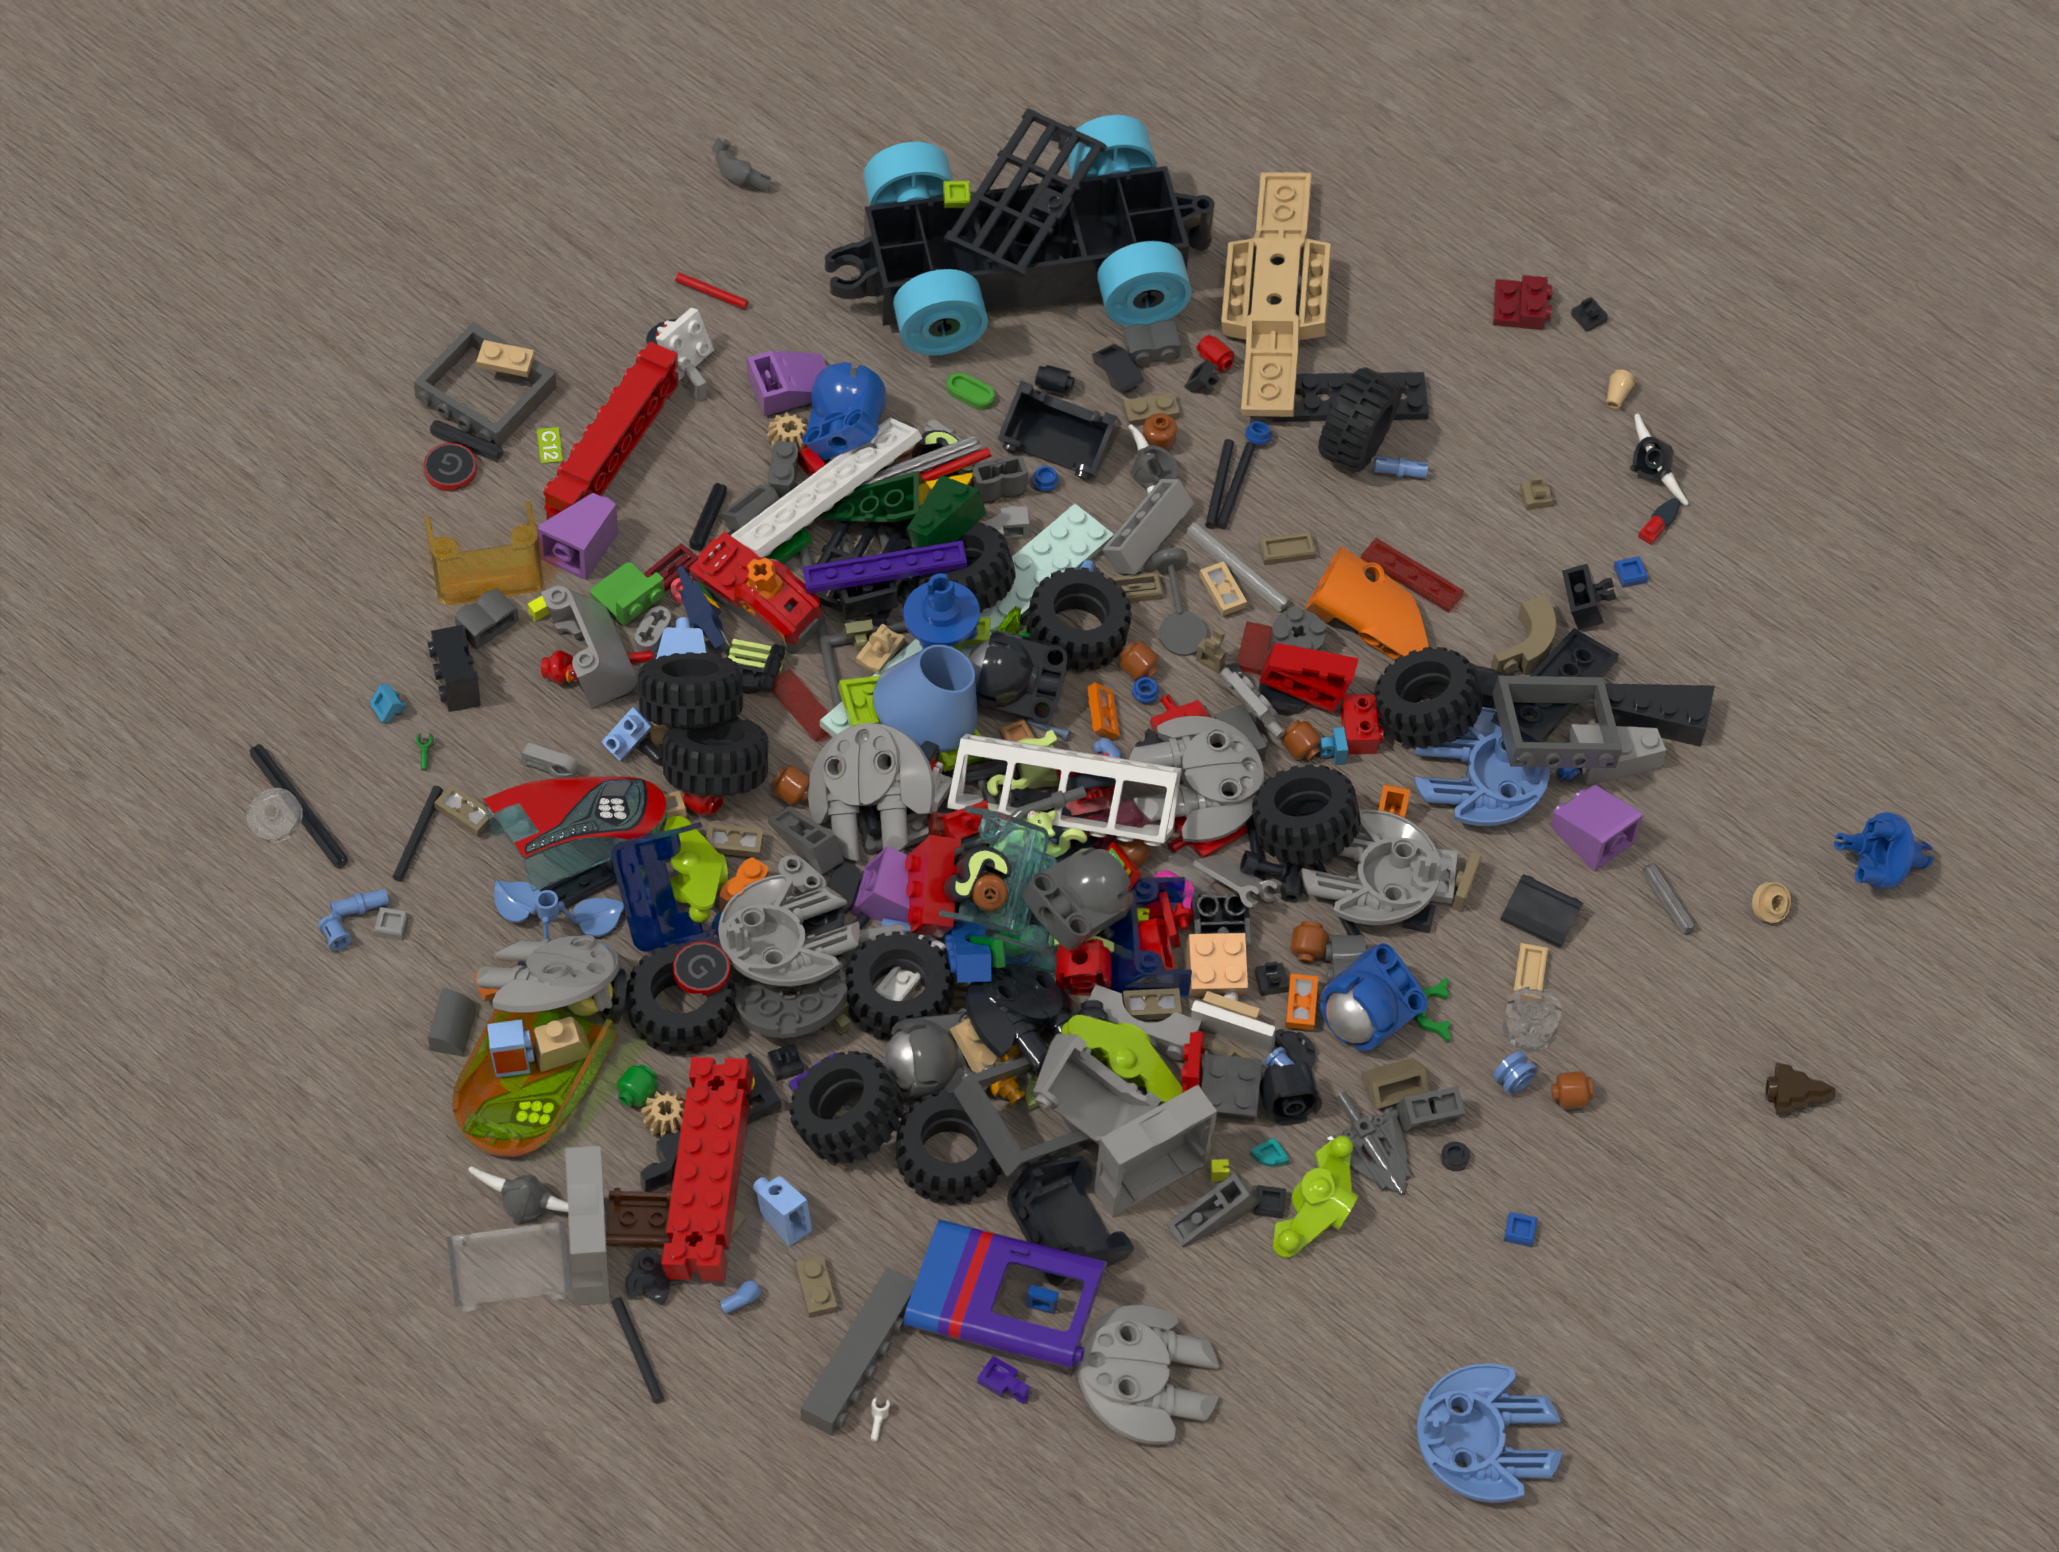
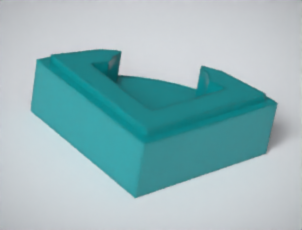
(1270, 1154)

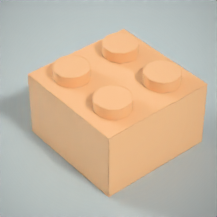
(1217, 963)

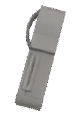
(555, 763)

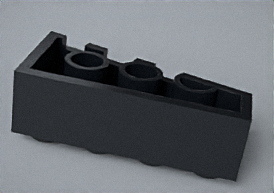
(1675, 710)

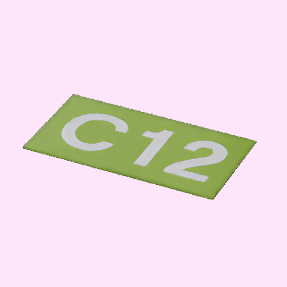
(549, 445)

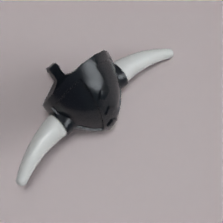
(1654, 460)

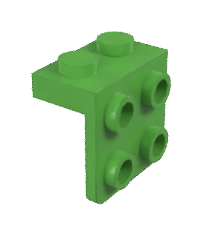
(628, 592)

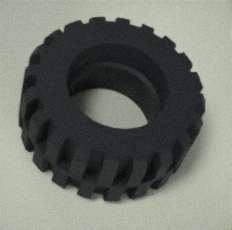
(1359, 419)
(989, 566)
(1086, 592)
(690, 690)
(1434, 720)
(716, 758)
(1309, 836)
(876, 961)
(668, 1029)
(865, 1125)
(935, 1177)

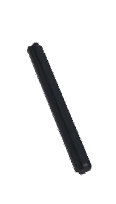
(309, 819)

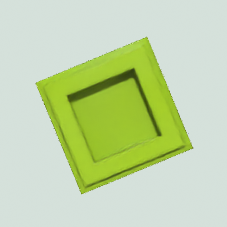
(956, 194)

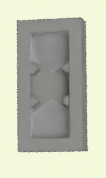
(1447, 877)

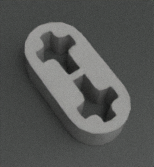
(648, 627)

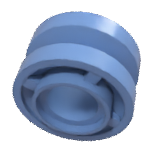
(1515, 1072)

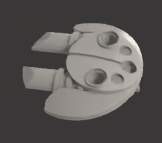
(1206, 776)
(869, 782)
(1394, 872)
(767, 937)
(555, 974)
(1142, 1372)

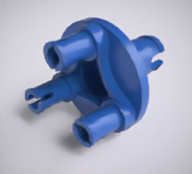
(941, 613)
(1885, 851)

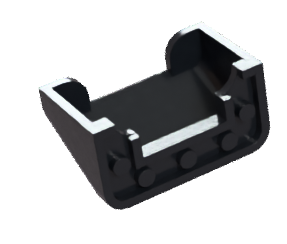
(1058, 431)
(1057, 1213)

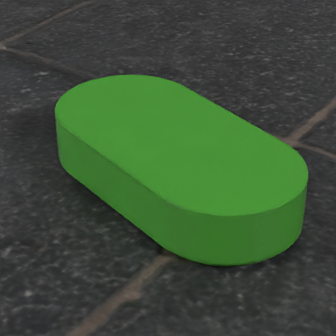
(970, 391)

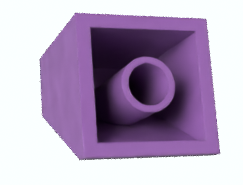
(579, 535)
(1596, 825)
(883, 887)

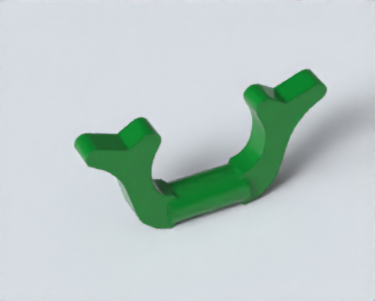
(1422, 1019)

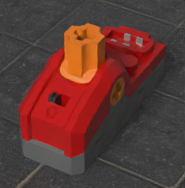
(759, 592)

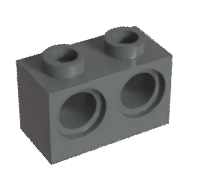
(1430, 1109)

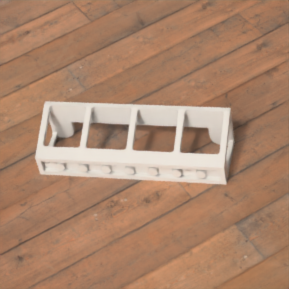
(1070, 761)

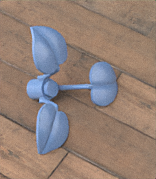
(517, 901)

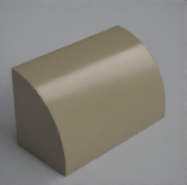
(1394, 1081)

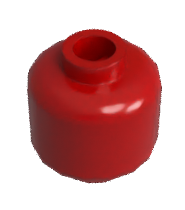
(702, 805)

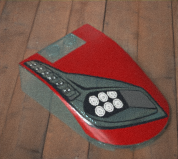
(574, 821)

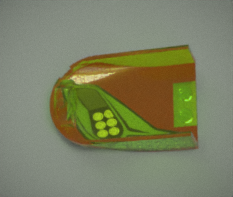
(525, 1110)

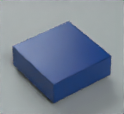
(1630, 571)
(1520, 1229)
(1042, 1299)

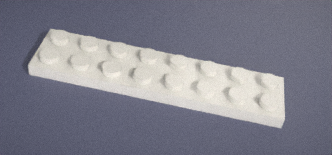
(826, 488)

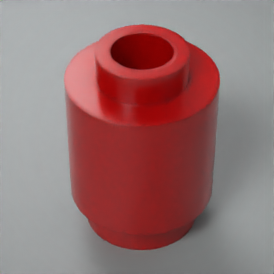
(1217, 352)

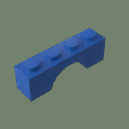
(966, 959)

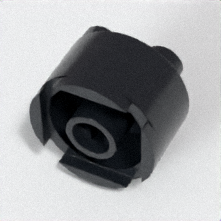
(1290, 1093)

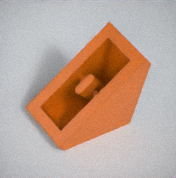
(1394, 799)

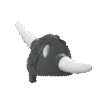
(1152, 462)
(523, 1196)

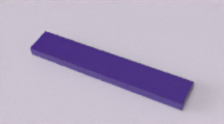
(884, 567)

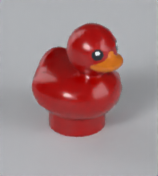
(558, 668)

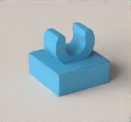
(386, 703)
(1335, 746)

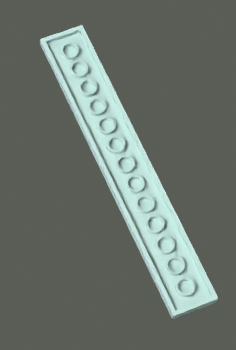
(1061, 545)

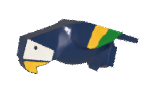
(702, 610)

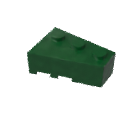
(946, 513)

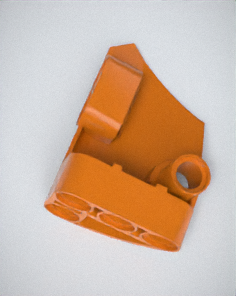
(1377, 609)

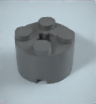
(1298, 629)

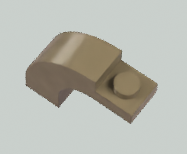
(1540, 624)

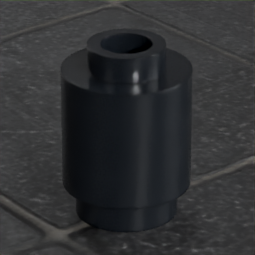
(1054, 380)

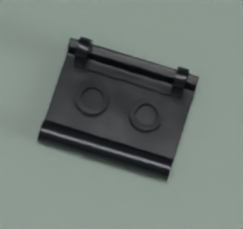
(1541, 910)

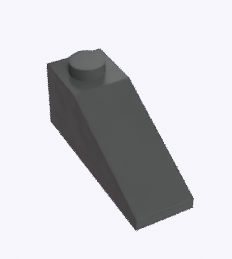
(808, 839)
(1215, 1210)

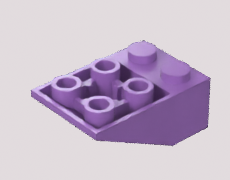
(783, 379)

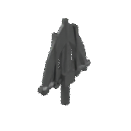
(1386, 1170)

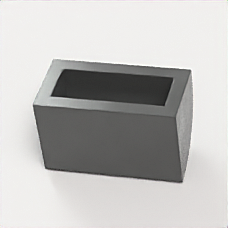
(749, 506)
(452, 1023)

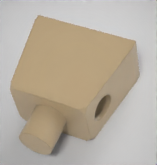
(560, 1043)

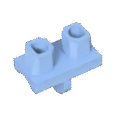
(627, 734)

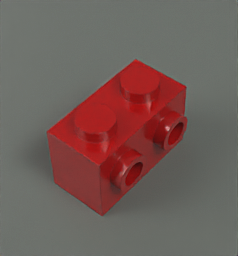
(1360, 723)

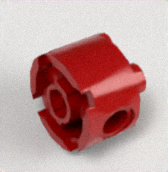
(1083, 967)

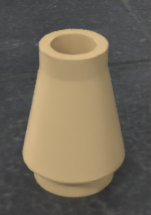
(1619, 387)

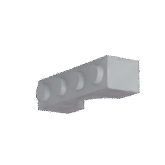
(1166, 1036)

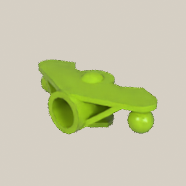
(699, 871)
(1127, 1053)
(1320, 1199)

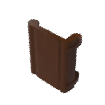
(638, 1218)

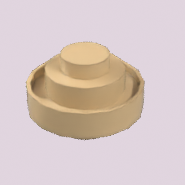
(1771, 902)

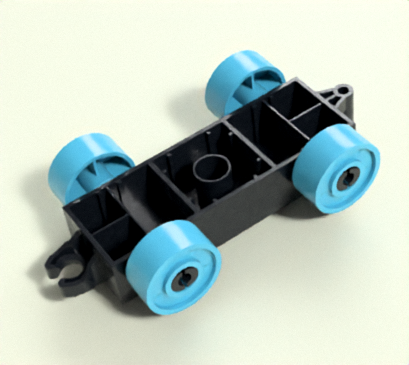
(1117, 241)

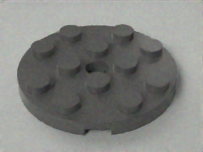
(774, 1014)

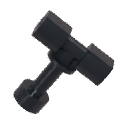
(1285, 873)

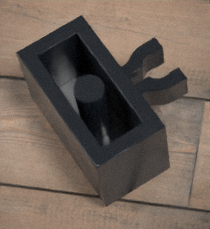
(1585, 595)

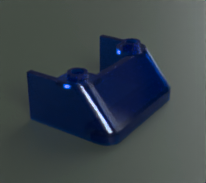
(649, 893)
(1144, 968)

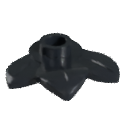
(649, 1280)

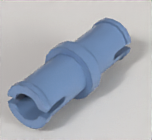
(1400, 467)
(360, 903)

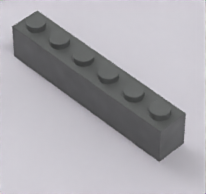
(858, 1353)

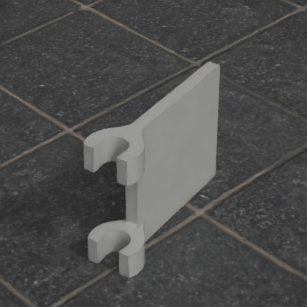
(1242, 882)

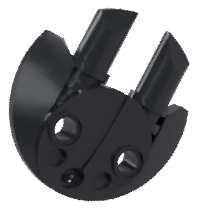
(1017, 1008)

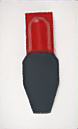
(1660, 519)

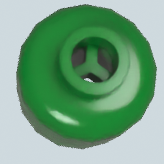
(637, 1085)

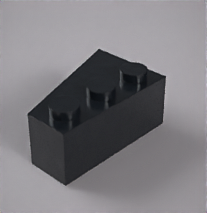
(454, 668)

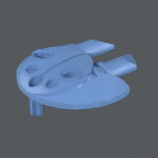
(1487, 778)
(1479, 1433)

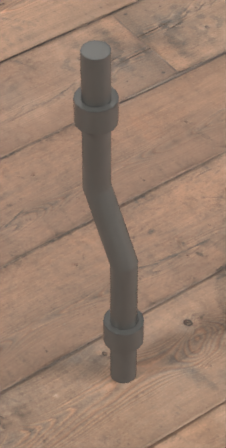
(1057, 800)

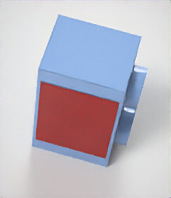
(510, 1048)

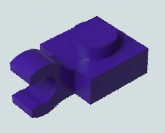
(1001, 1377)

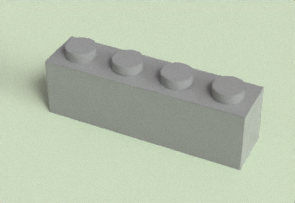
(1148, 526)

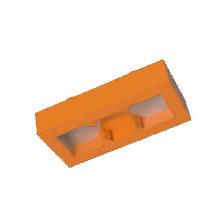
(1103, 711)
(1302, 1002)

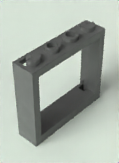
(468, 420)
(1556, 690)
(994, 1130)

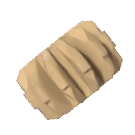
(788, 430)
(665, 1105)

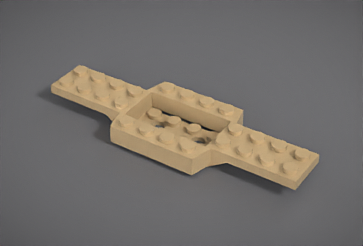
(1275, 330)

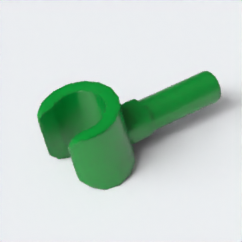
(424, 749)

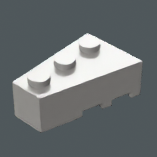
(1640, 752)

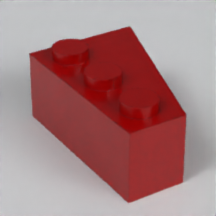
(1309, 674)
(927, 871)

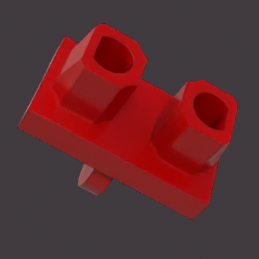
(963, 824)
(1163, 910)

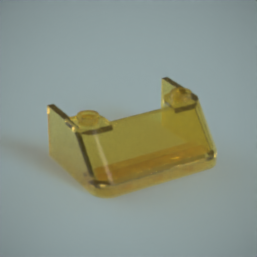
(469, 574)

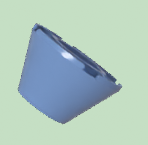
(929, 697)

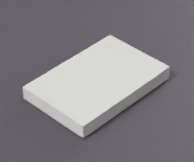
(1234, 1025)

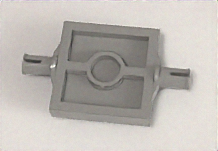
(1254, 700)

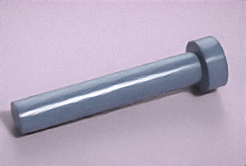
(1064, 733)

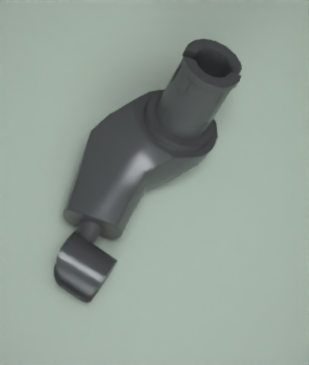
(738, 170)

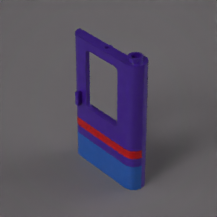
(964, 1277)

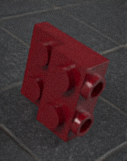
(1522, 302)

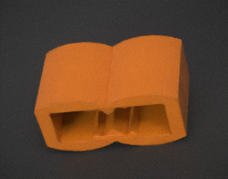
(747, 873)

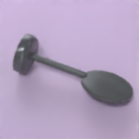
(1181, 630)

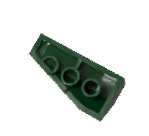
(882, 500)

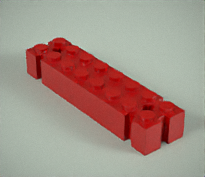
(615, 430)
(707, 1169)

